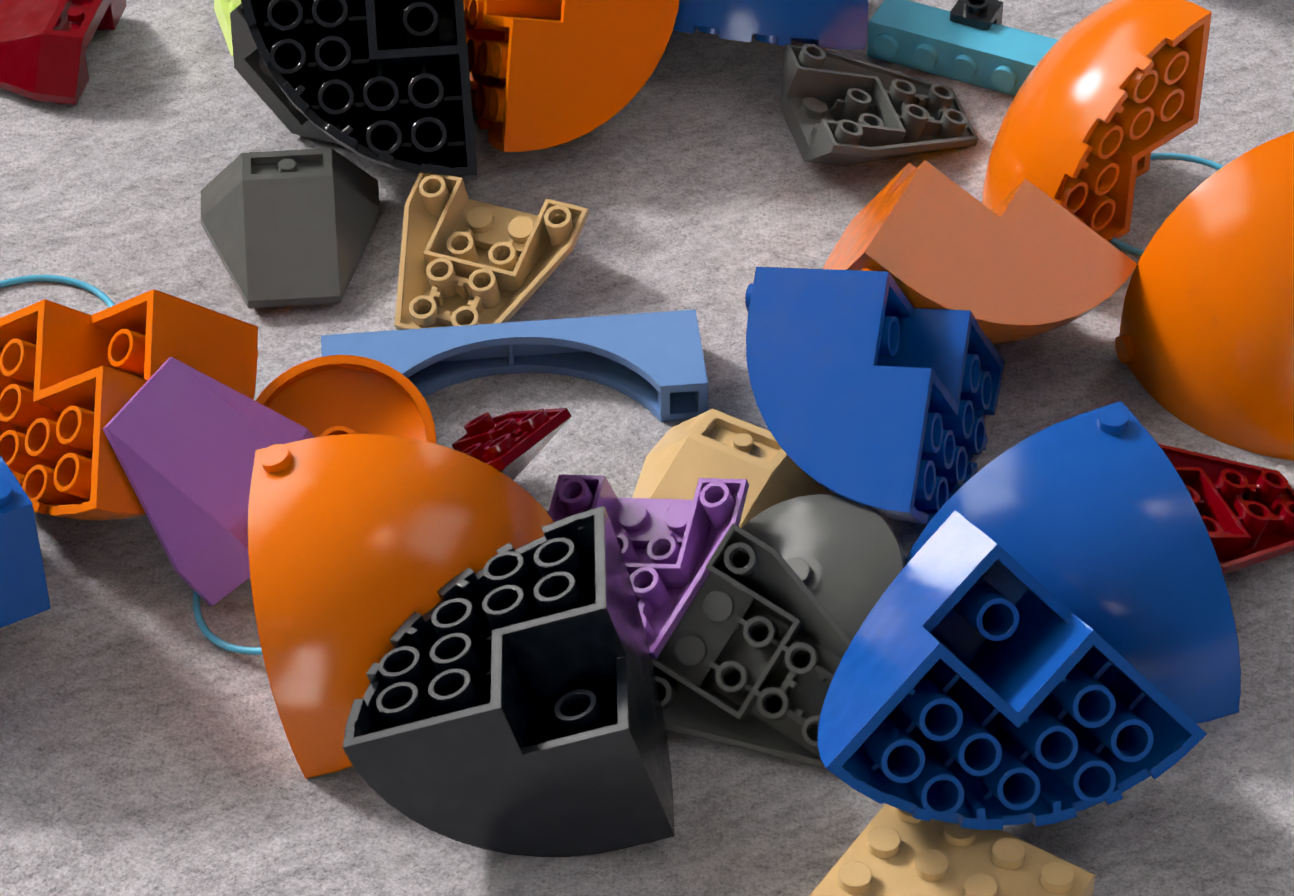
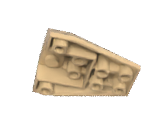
(475, 258)
(723, 449)

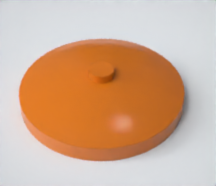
(350, 398)

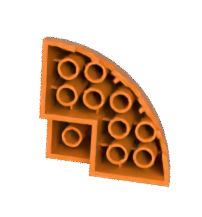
(559, 65)
(1101, 107)
(1012, 266)
(1215, 305)
(77, 370)
(347, 549)

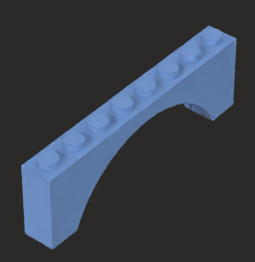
(642, 355)

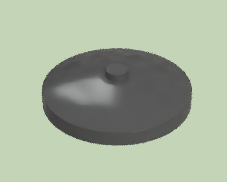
(836, 550)

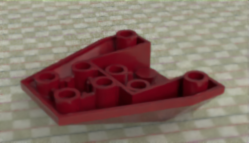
(47, 44)
(512, 438)
(1241, 504)

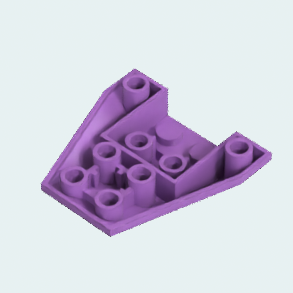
(191, 465)
(660, 540)

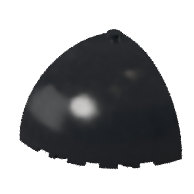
(376, 76)
(524, 705)

